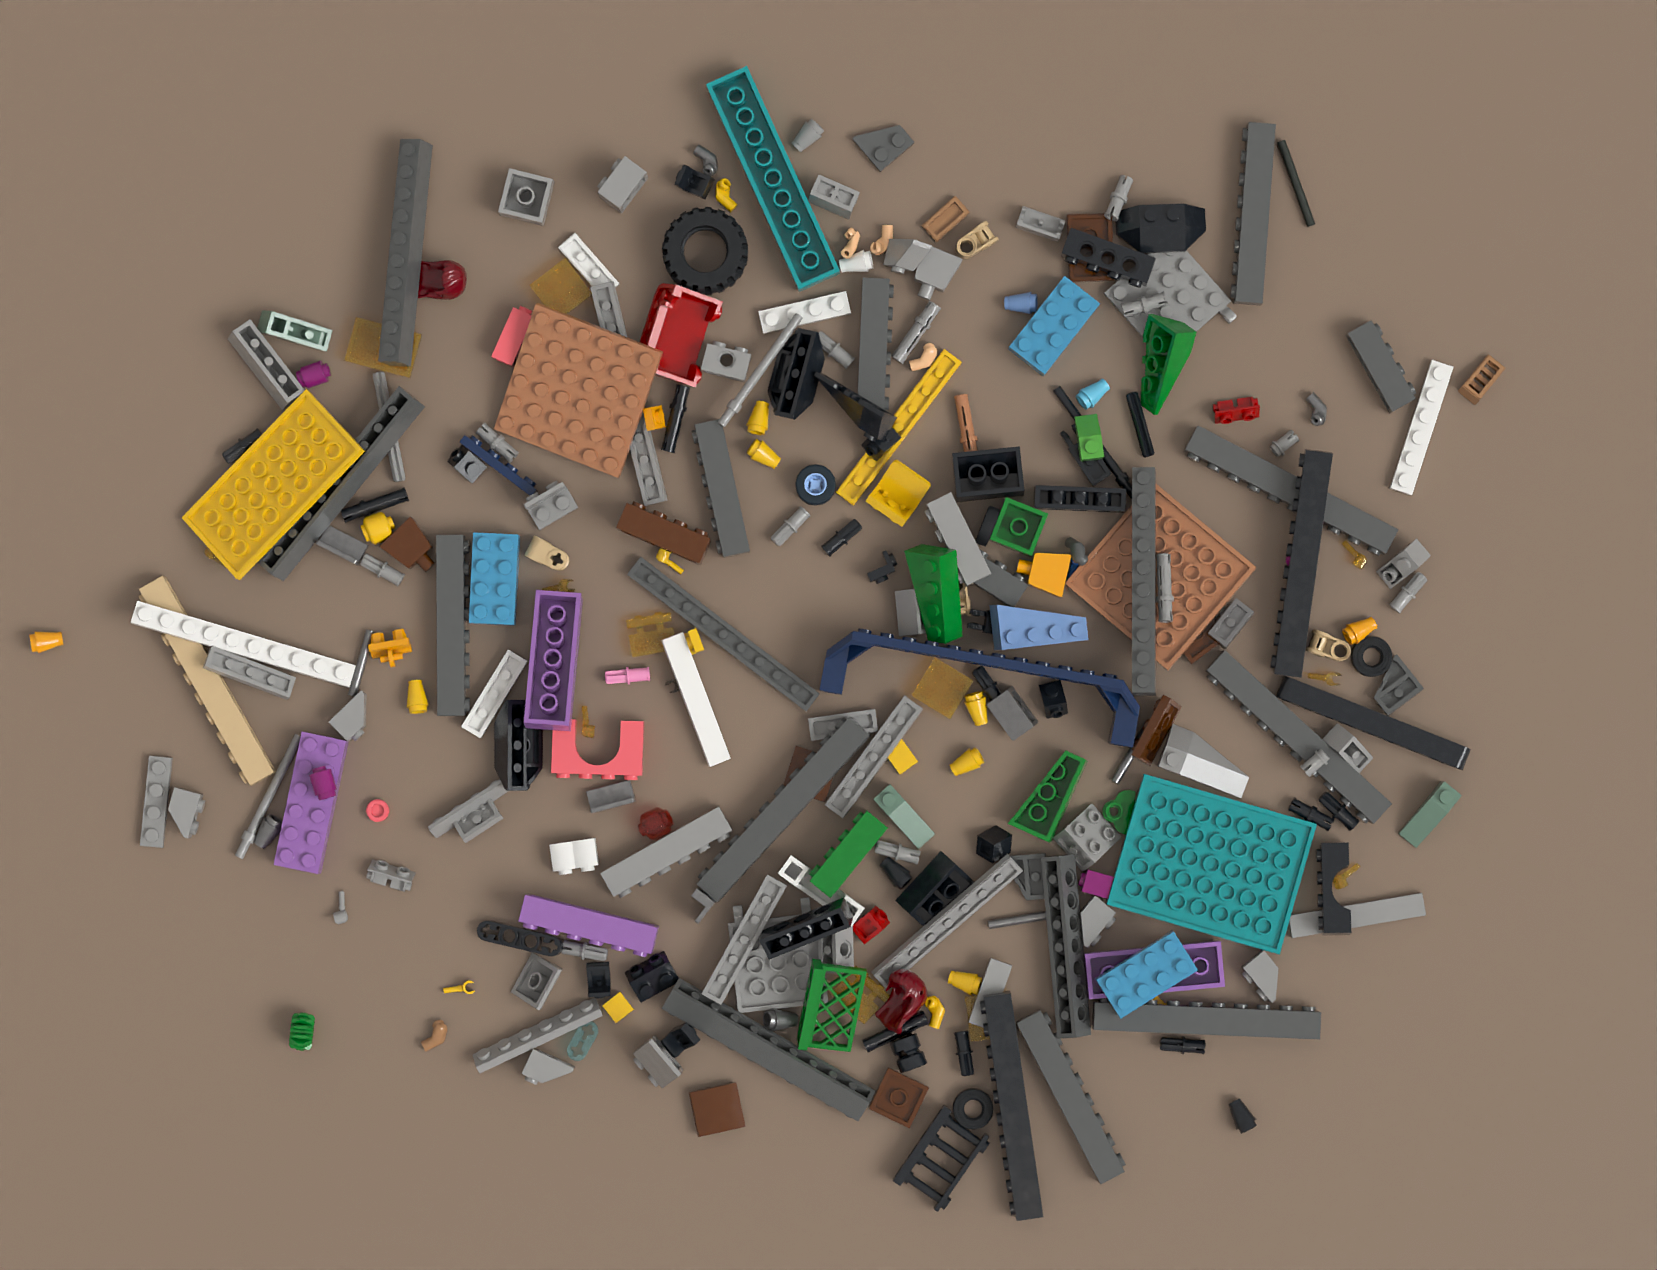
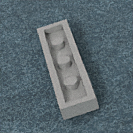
(249, 672)
(156, 801)

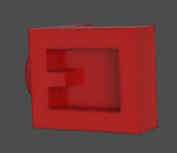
(870, 924)

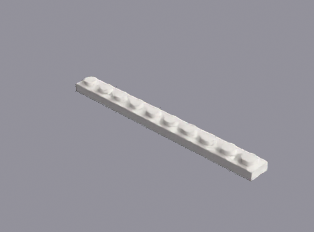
(243, 644)

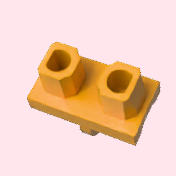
(389, 650)

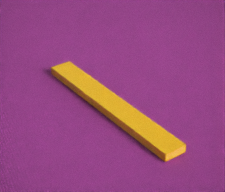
(907, 417)

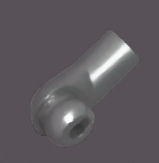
(709, 160)
(1319, 410)

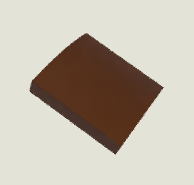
(717, 1109)

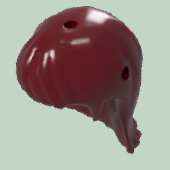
(442, 280)
(905, 999)

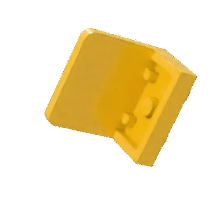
(898, 492)

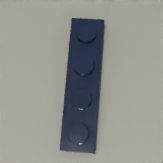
(492, 458)

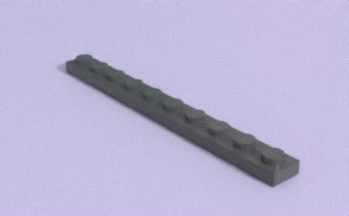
(723, 634)

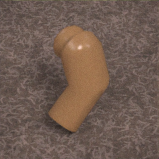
(438, 1035)

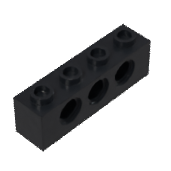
(1077, 240)
(1079, 498)
(806, 928)

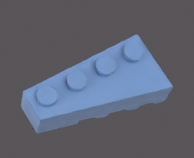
(1028, 628)

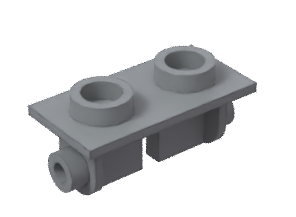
(400, 877)

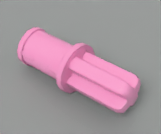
(627, 675)

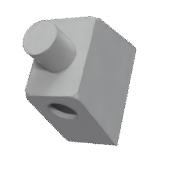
(936, 272)

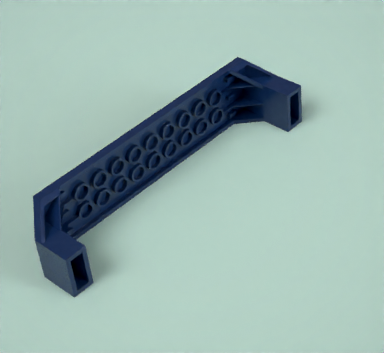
(1113, 690)

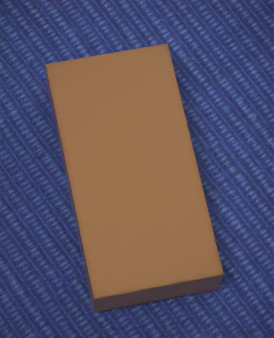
(945, 219)

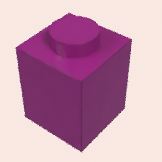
(1095, 883)

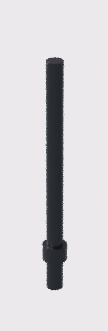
(1121, 478)

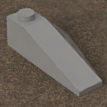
(1197, 760)

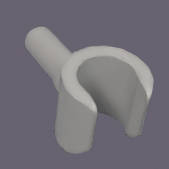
(341, 916)

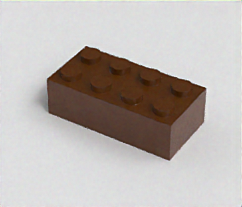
(664, 533)

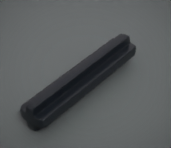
(1140, 424)

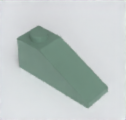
(294, 330)
(1430, 813)
(904, 816)

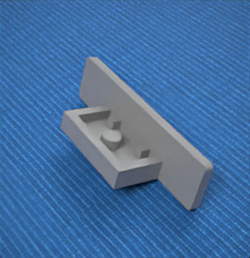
(473, 815)

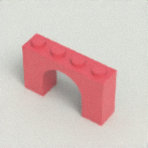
(512, 336)
(626, 762)

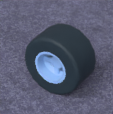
(815, 484)

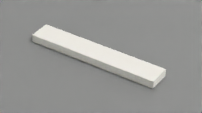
(695, 699)

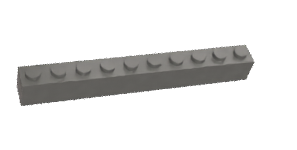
(405, 252)
(377, 441)
(1280, 486)
(1143, 581)
(1296, 735)
(781, 812)
(1211, 1020)
(769, 1050)

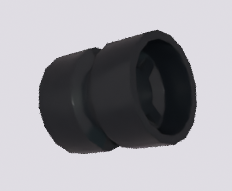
(908, 1053)

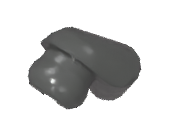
(1077, 551)

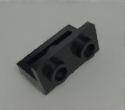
(651, 976)

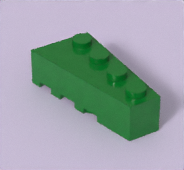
(937, 590)
(1048, 802)
(848, 854)

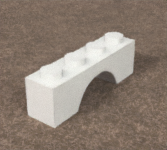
(798, 875)

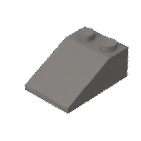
(657, 1062)

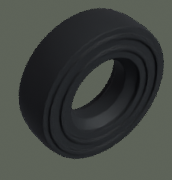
(987, 526)
(1385, 656)
(977, 1122)

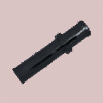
(677, 411)
(379, 503)
(886, 1036)

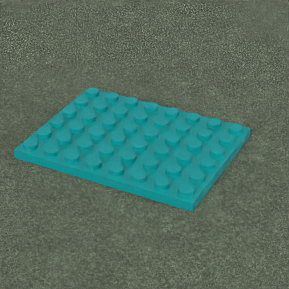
(1211, 864)

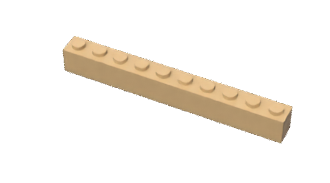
(212, 692)

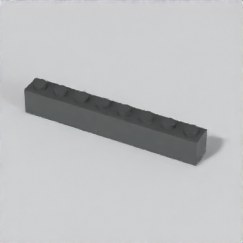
(1254, 213)
(452, 625)
(1070, 1097)

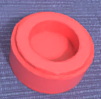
(377, 810)

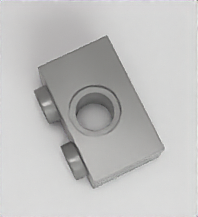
(736, 371)
(837, 949)

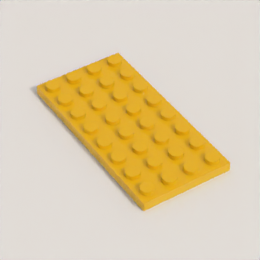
(273, 484)

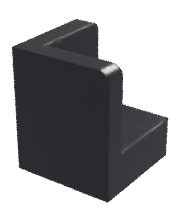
(994, 844)

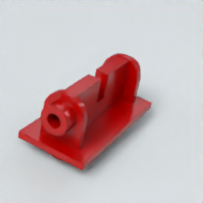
(1246, 410)

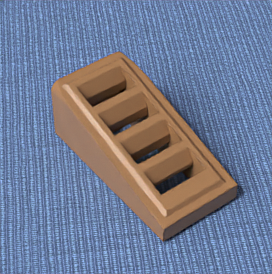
(1471, 389)

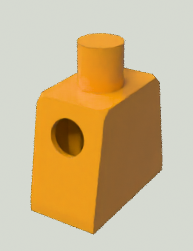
(1046, 572)

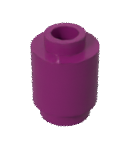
(313, 374)
(323, 783)

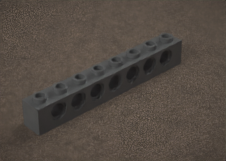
(1066, 946)

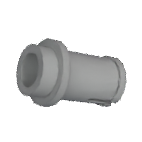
(1285, 442)
(1316, 761)

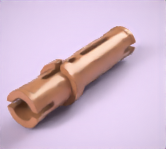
(962, 402)

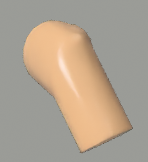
(851, 246)
(880, 246)
(926, 359)

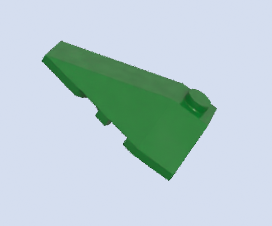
(1167, 350)

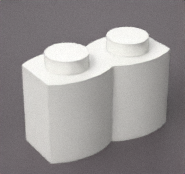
(574, 855)

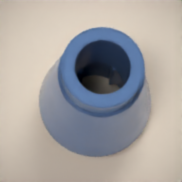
(1022, 302)

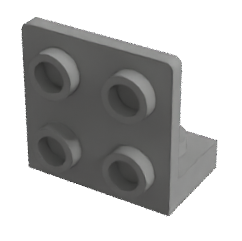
(550, 505)
(1087, 837)

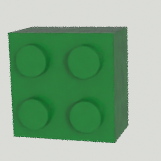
(1018, 527)

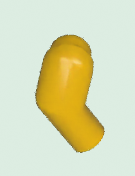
(936, 1009)

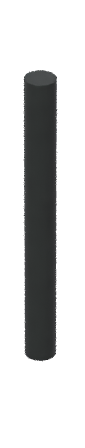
(1296, 184)

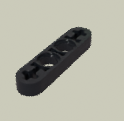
(520, 936)

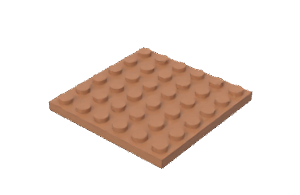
(578, 390)
(1202, 576)

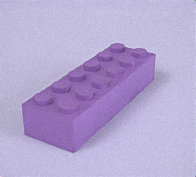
(553, 660)
(306, 818)
(589, 924)
(1205, 956)

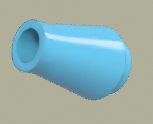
(1092, 394)

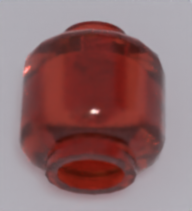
(655, 823)

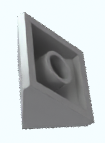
(536, 981)

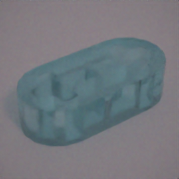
(587, 1043)

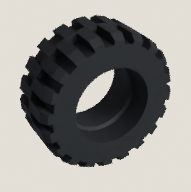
(700, 220)

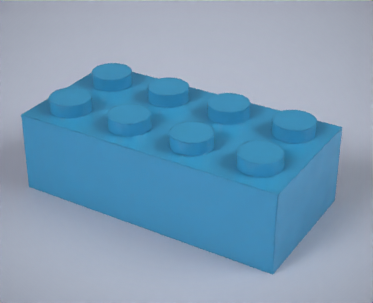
(1054, 326)
(494, 579)
(1146, 974)

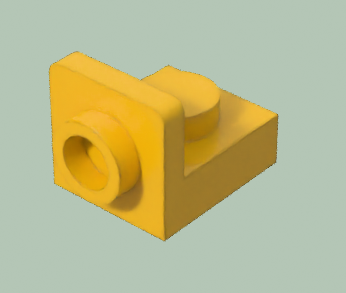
(694, 641)

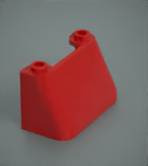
(677, 328)

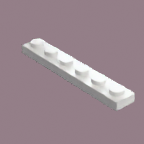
(1421, 427)

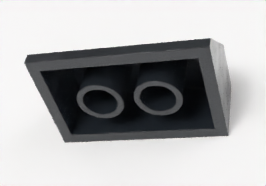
(988, 474)
(934, 889)

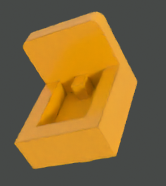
(654, 417)

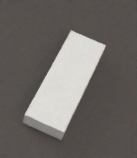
(586, 261)

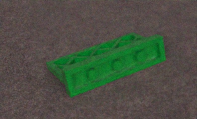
(813, 999)

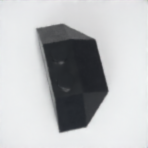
(1161, 227)
(793, 378)
(516, 748)

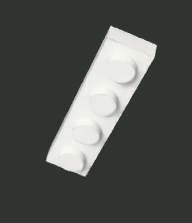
(811, 311)
(494, 693)

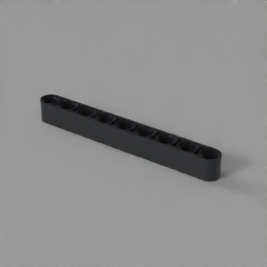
(1373, 723)

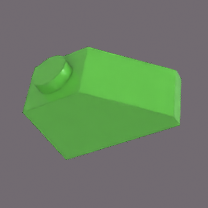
(1089, 437)

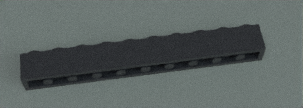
(1303, 562)
(1012, 1105)

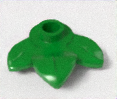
(1124, 803)

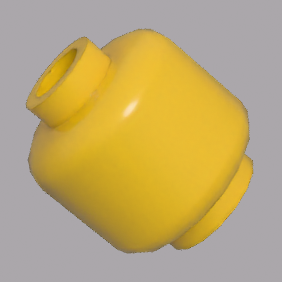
(377, 527)

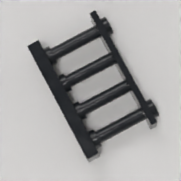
(931, 1138)

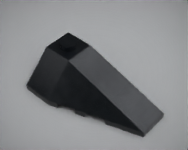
(864, 413)

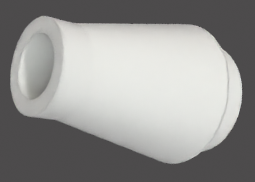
(858, 262)

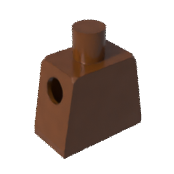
(409, 546)

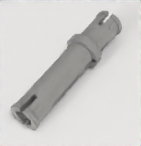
(921, 324)
(1164, 584)

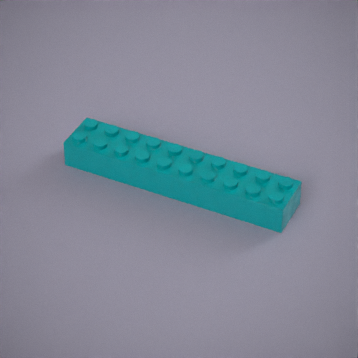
(773, 179)

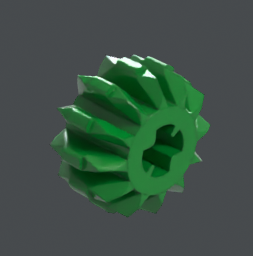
(301, 1031)

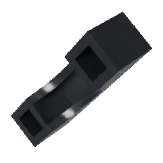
(1334, 918)

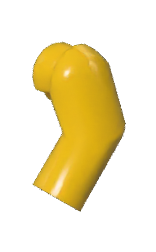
(722, 194)

